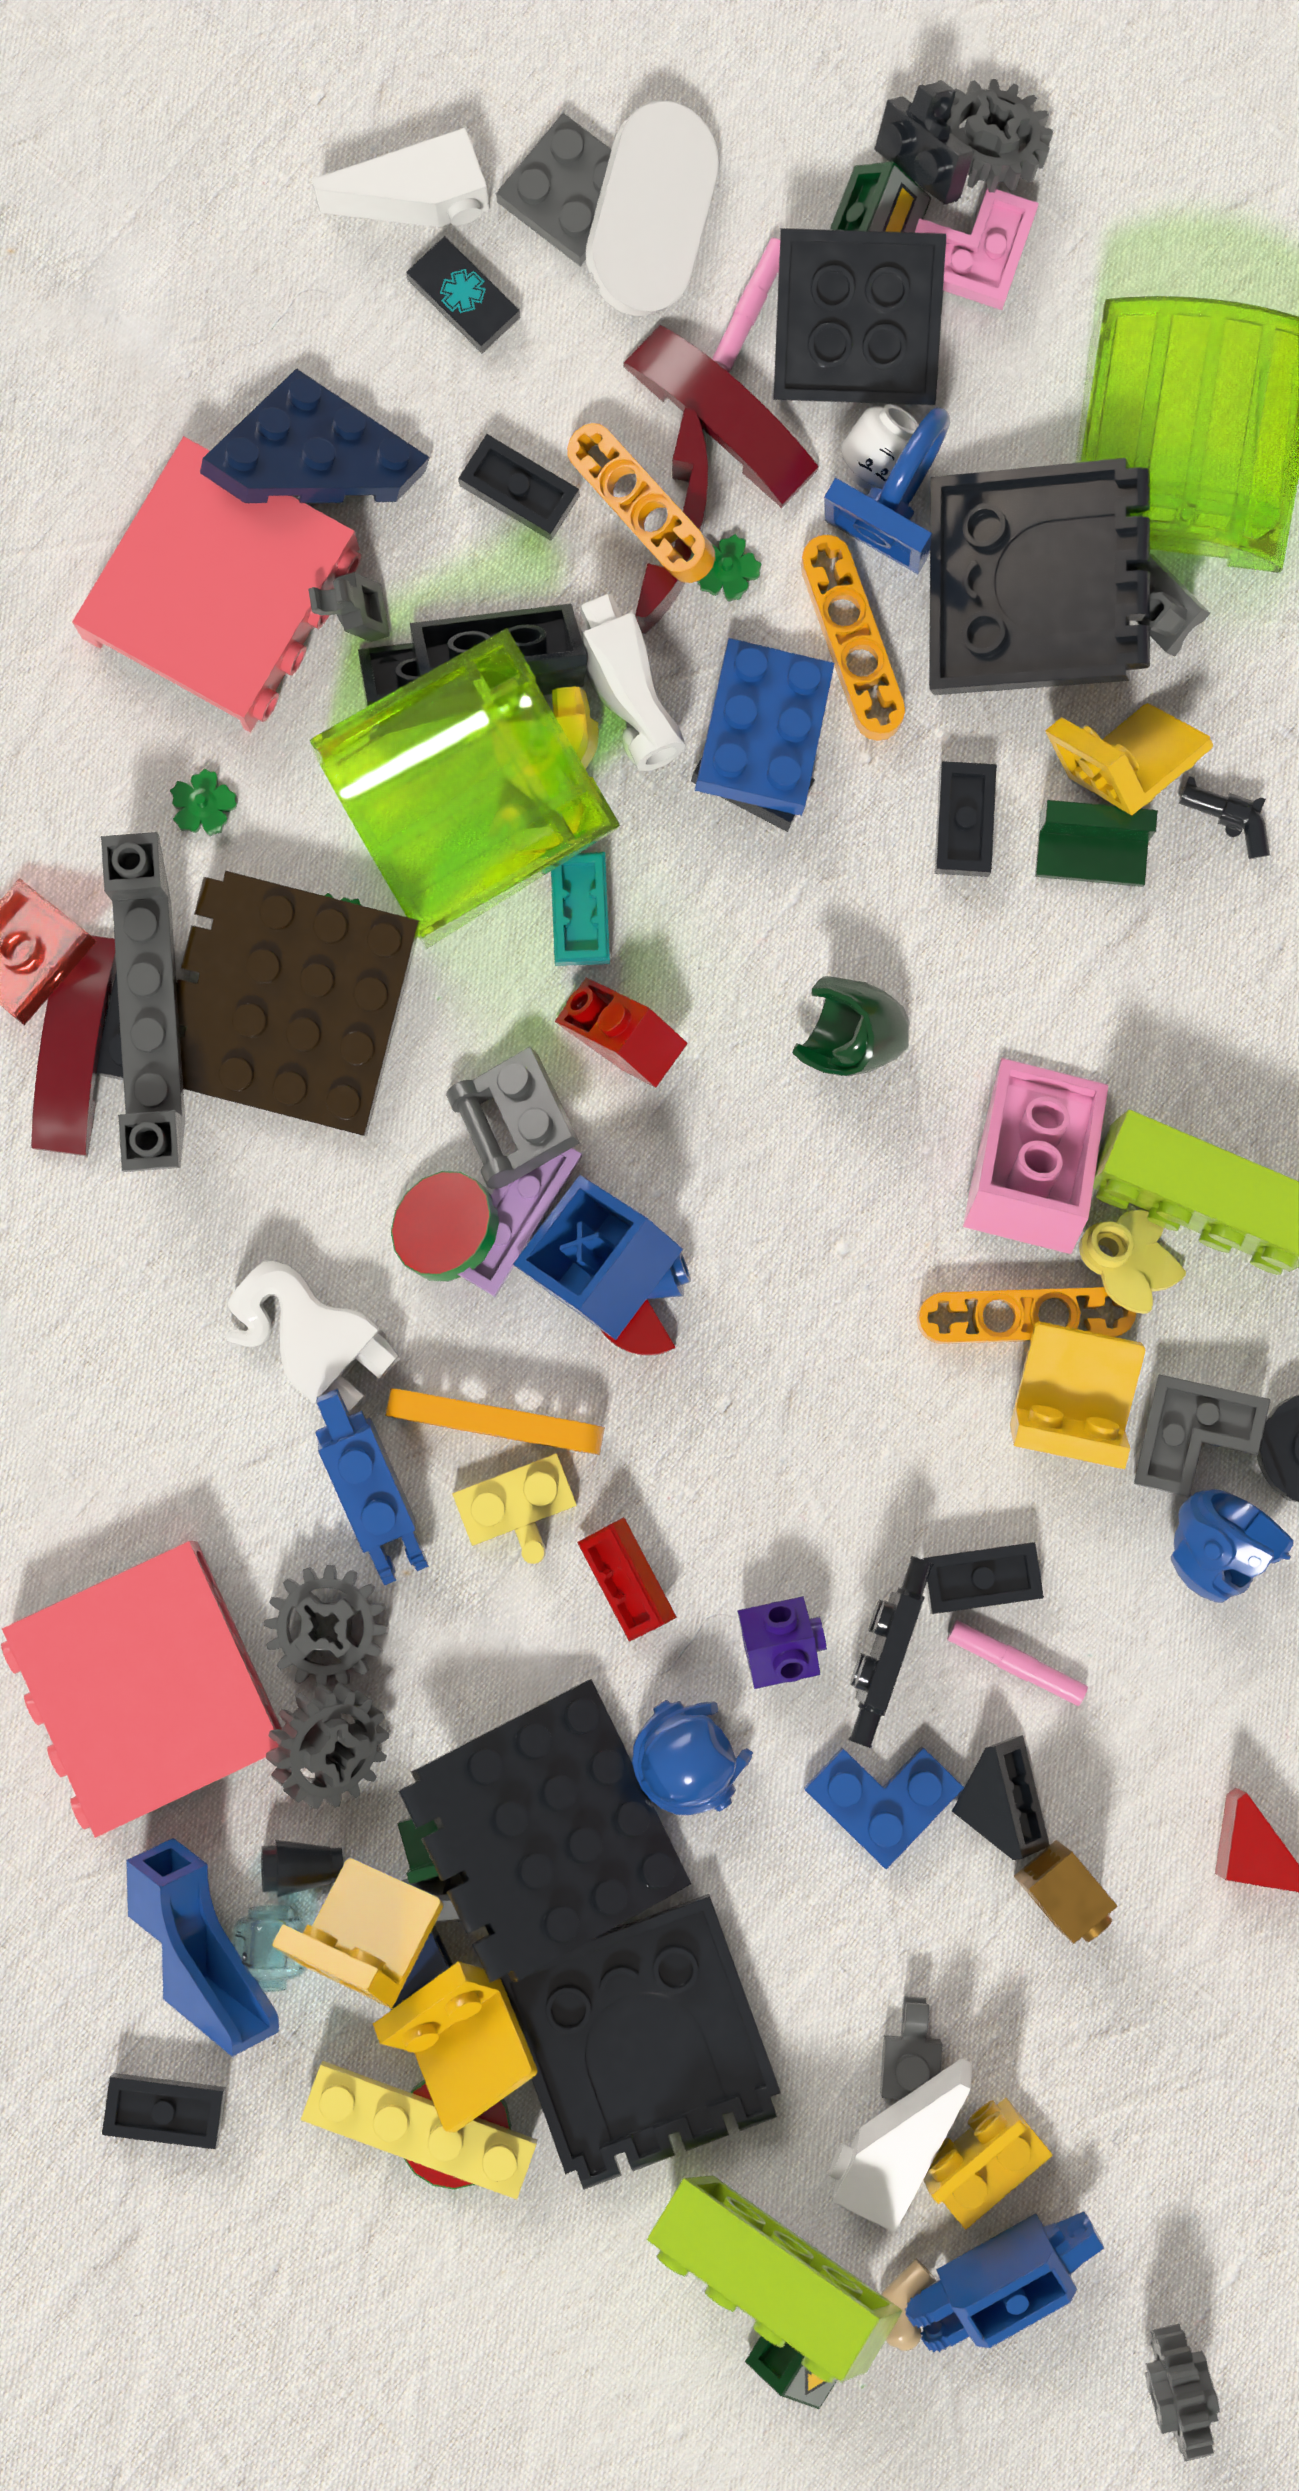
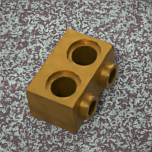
(1067, 1893)

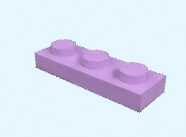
(520, 1212)

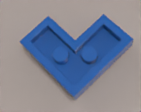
(887, 1816)

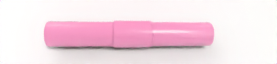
(749, 306)
(1017, 1663)

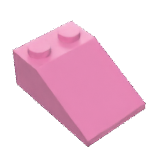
(1037, 1157)

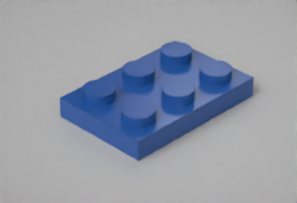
(765, 727)

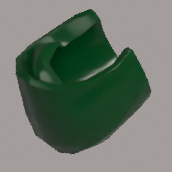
(856, 1029)

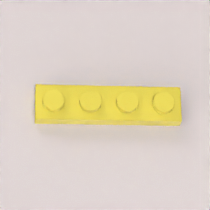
(412, 2130)

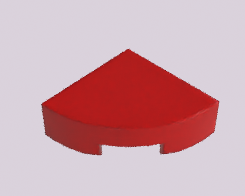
(643, 1334)

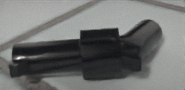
(1233, 813)

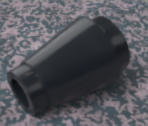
(298, 1866)

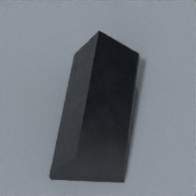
(543, 635)

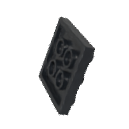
(858, 316)

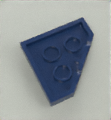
(312, 448)

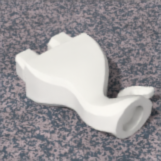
(626, 684)
(315, 1340)

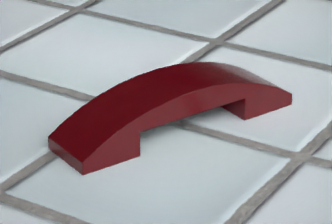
(726, 412)
(688, 465)
(71, 1054)

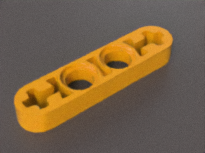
(640, 502)
(857, 636)
(1025, 1309)
(495, 1421)

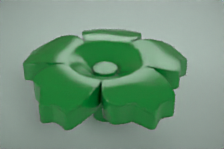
(731, 570)
(202, 804)

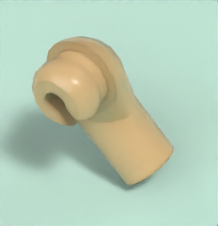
(905, 2286)

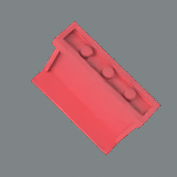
(217, 587)
(142, 1688)

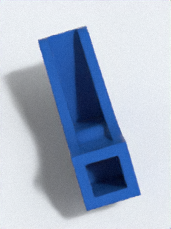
(199, 1963)

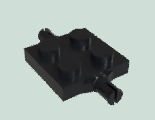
(878, 1673)

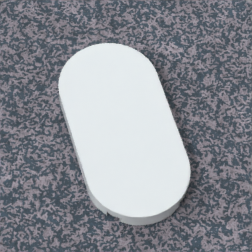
(652, 208)

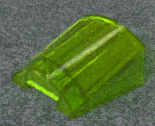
(1213, 413)
(463, 787)

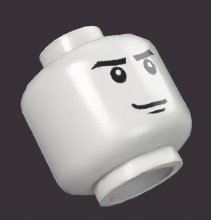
(877, 444)

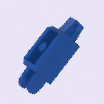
(366, 1484)
(1004, 2283)

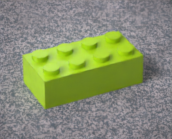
(1201, 1189)
(773, 2278)

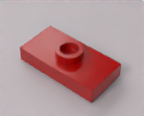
(626, 1579)

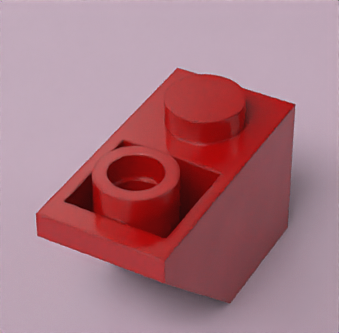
(622, 1031)

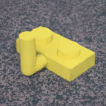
(516, 1503)

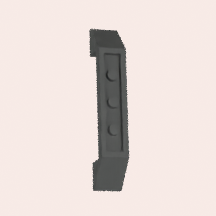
(148, 1002)

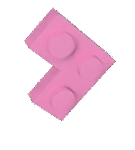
(986, 261)

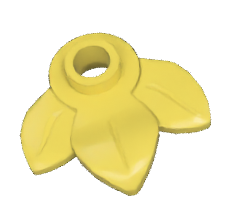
(1137, 1261)

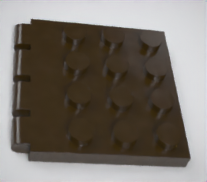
(292, 1000)

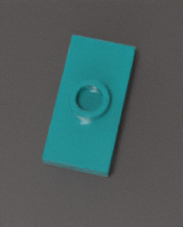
(580, 911)

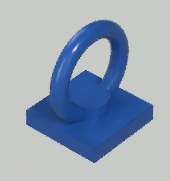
(885, 514)

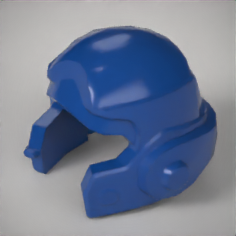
(1225, 1544)
(686, 1759)

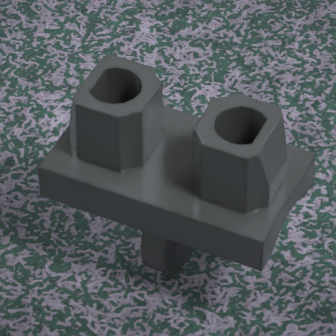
(1172, 608)

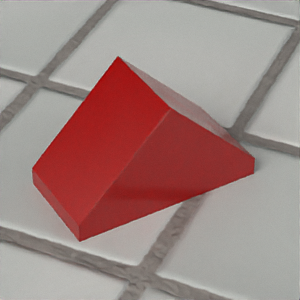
(1252, 1849)

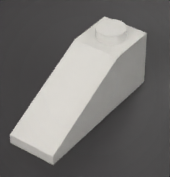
(416, 185)
(897, 2147)

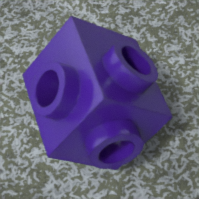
(781, 1642)

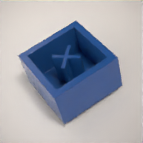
(598, 1256)

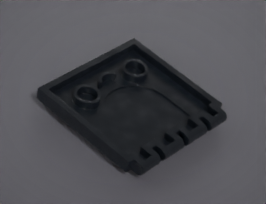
(1038, 577)
(544, 1833)
(643, 2043)

